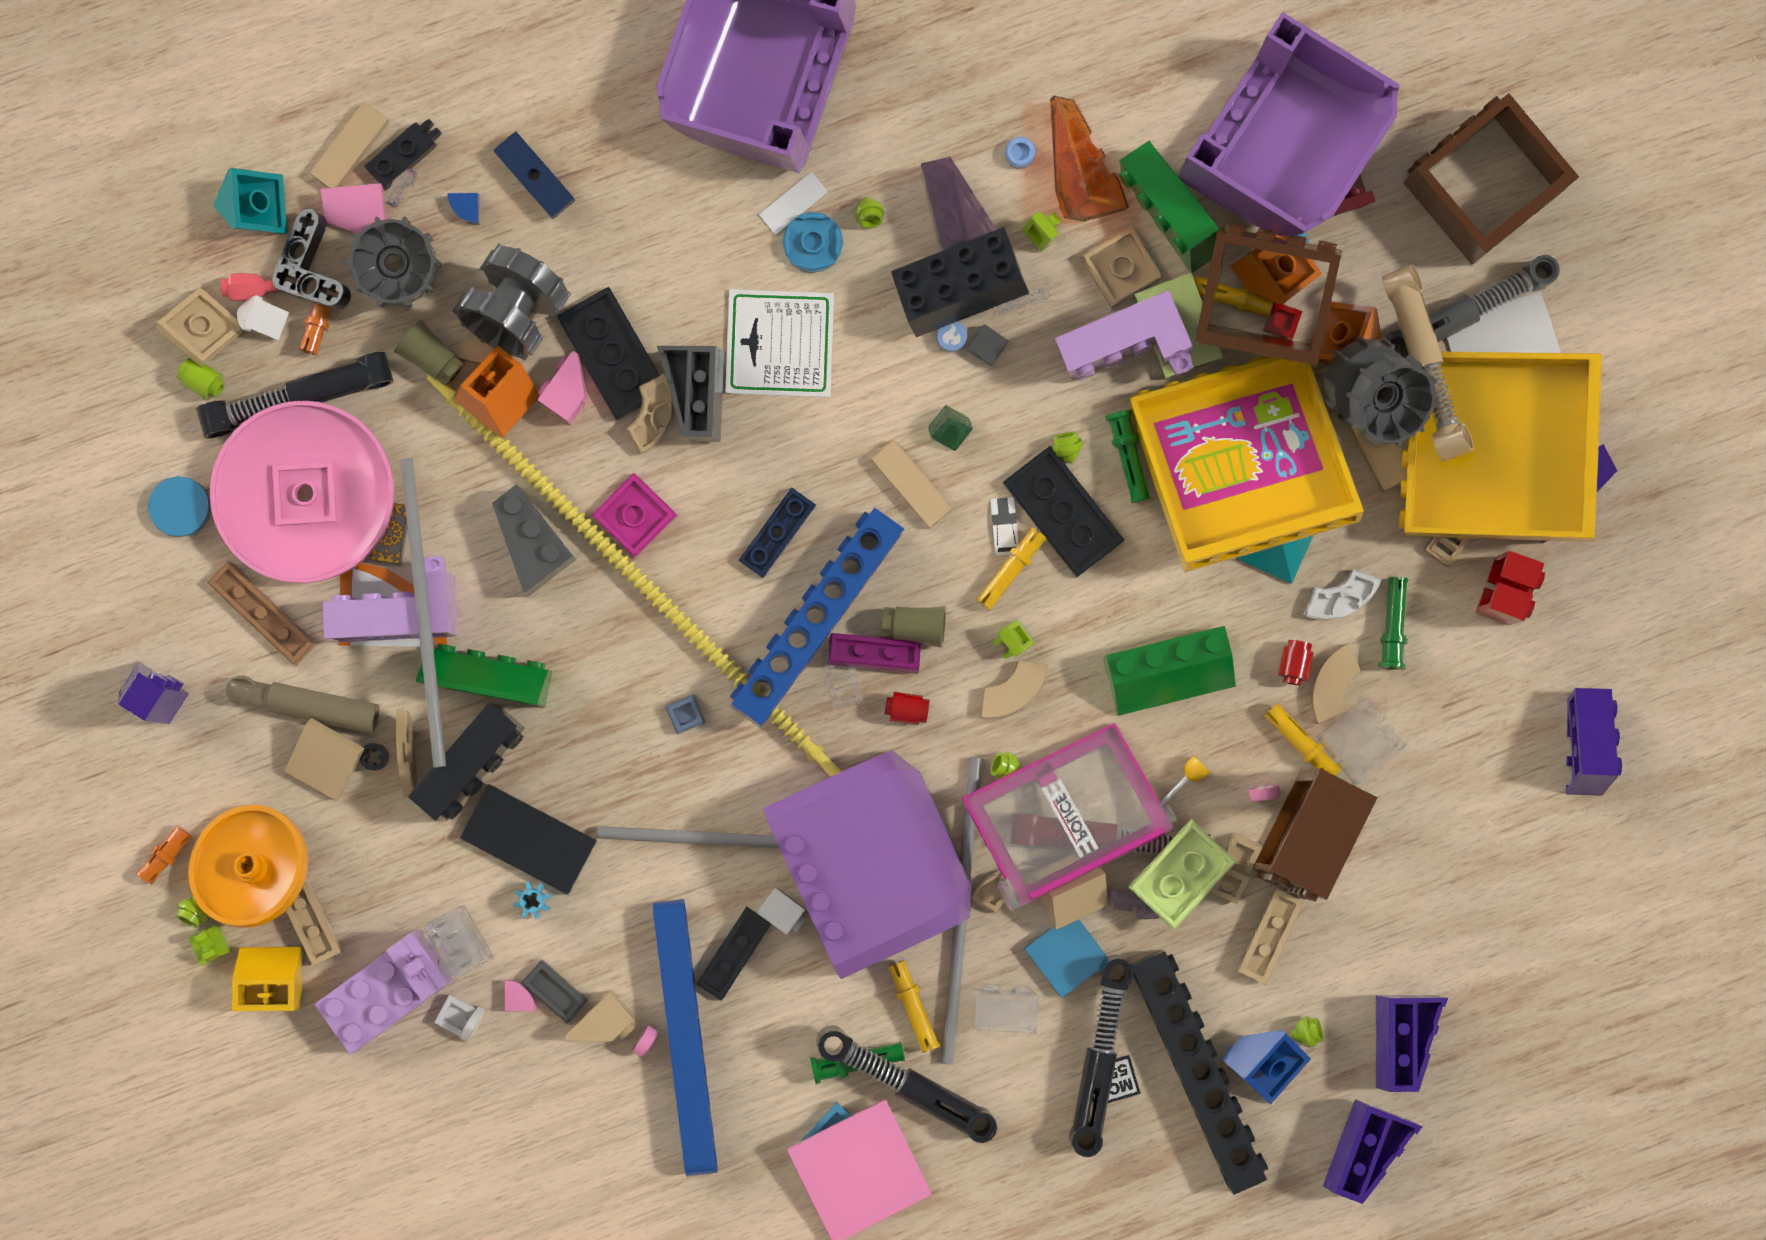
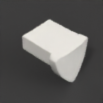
(261, 317)
(460, 1017)

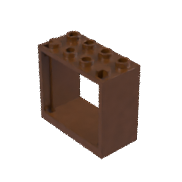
(1445, 209)
(1255, 342)
(1313, 834)

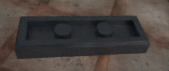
(734, 953)

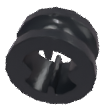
(384, 757)

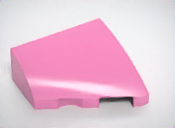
(353, 206)

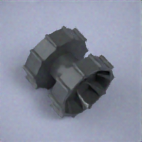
(390, 238)
(522, 288)
(1379, 390)

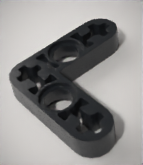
(299, 268)

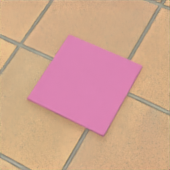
(859, 1171)

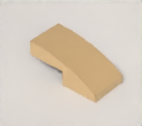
(1236, 879)

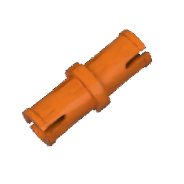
(315, 329)
(164, 855)

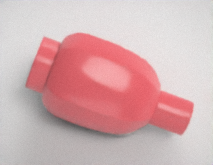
(245, 285)

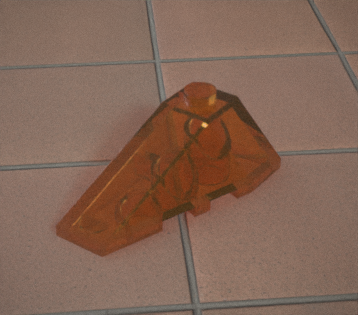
(1081, 178)

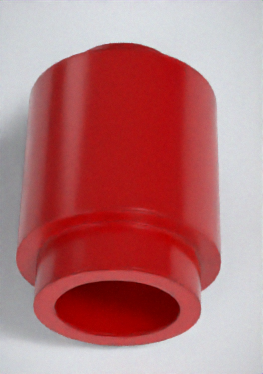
(1296, 662)
(907, 708)

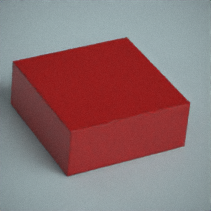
(1282, 321)

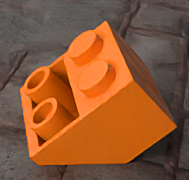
(498, 392)

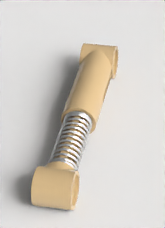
(1405, 292)

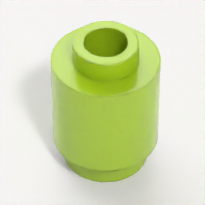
(201, 380)

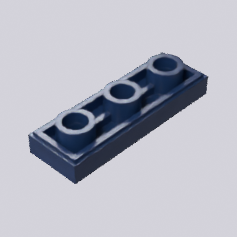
(523, 163)
(765, 548)

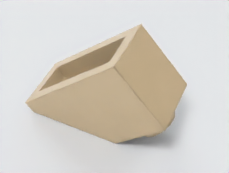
(604, 1022)

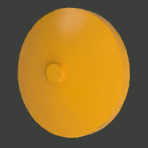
(248, 866)

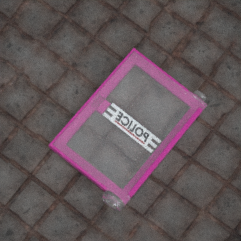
(1067, 815)

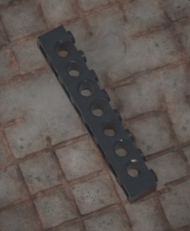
(1236, 1175)

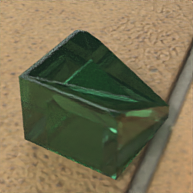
(950, 428)

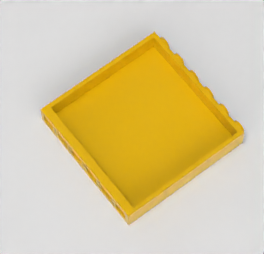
(1531, 455)

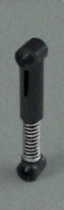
(365, 373)
(1100, 1060)
(910, 1085)

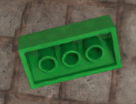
(1170, 670)
(490, 677)

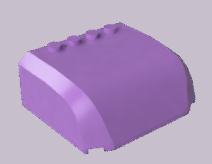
(754, 74)
(1293, 132)
(871, 861)

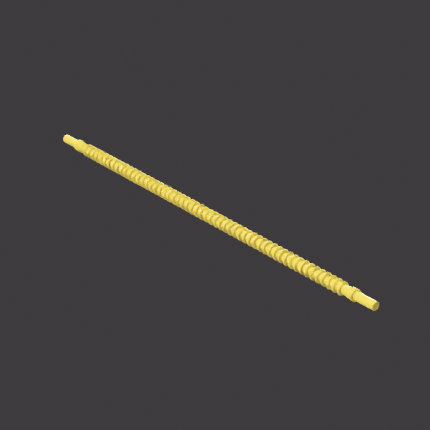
(521, 464)

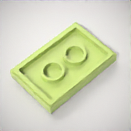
(1189, 308)
(1182, 874)

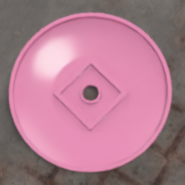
(259, 484)

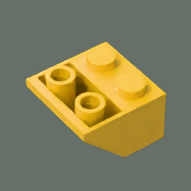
(267, 979)

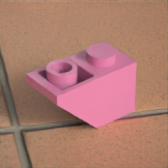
(567, 390)

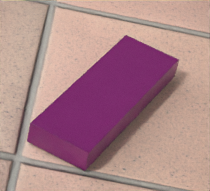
(874, 653)

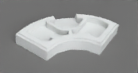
(1342, 599)

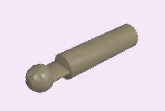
(305, 703)

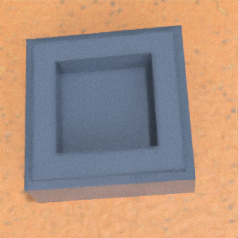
(685, 714)

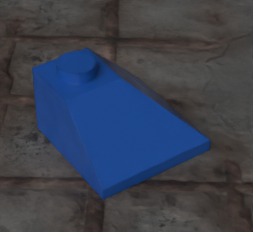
(1266, 1062)

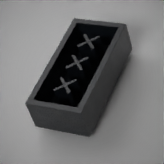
(959, 282)
(467, 762)

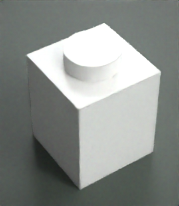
(782, 911)

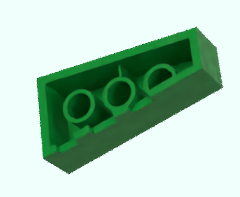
(1170, 205)

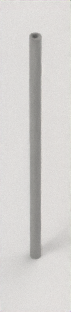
(423, 613)
(687, 837)
(960, 929)

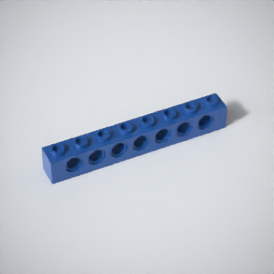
(886, 534)

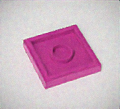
(634, 515)

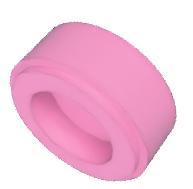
(1264, 792)
(644, 1041)

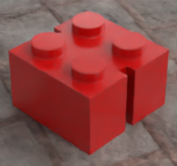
(1515, 581)

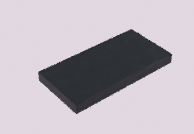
(609, 350)
(1063, 511)
(528, 839)

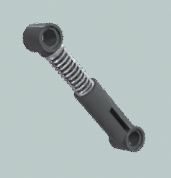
(1467, 309)

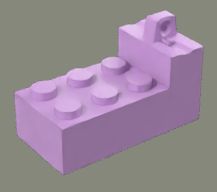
(1126, 333)
(395, 617)
(383, 992)

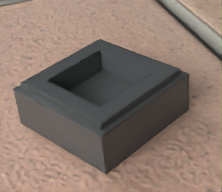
(987, 345)

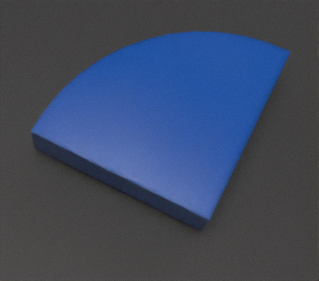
(465, 206)

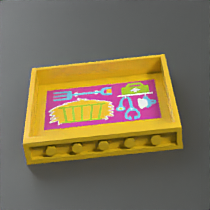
(1244, 460)

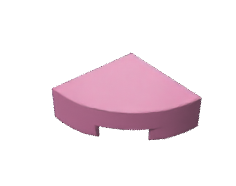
(518, 997)

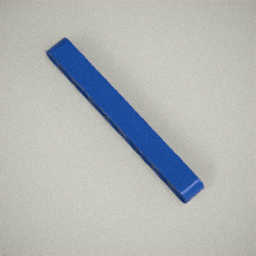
(685, 1038)

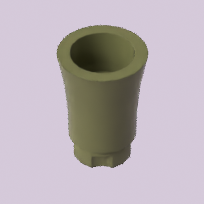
(429, 353)
(915, 624)

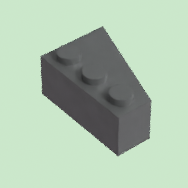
(696, 389)
(531, 541)

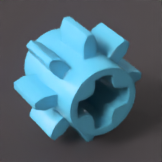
(523, 902)

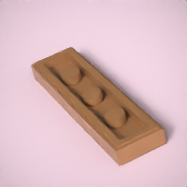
(262, 613)

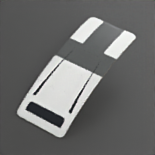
(1004, 525)

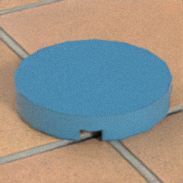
(813, 242)
(179, 506)

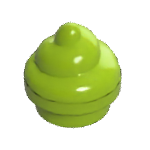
(869, 213)
(1067, 446)
(1004, 765)
(190, 913)
(1308, 1032)

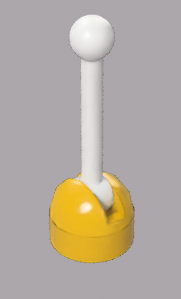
(1193, 771)

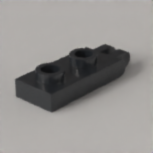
(403, 153)

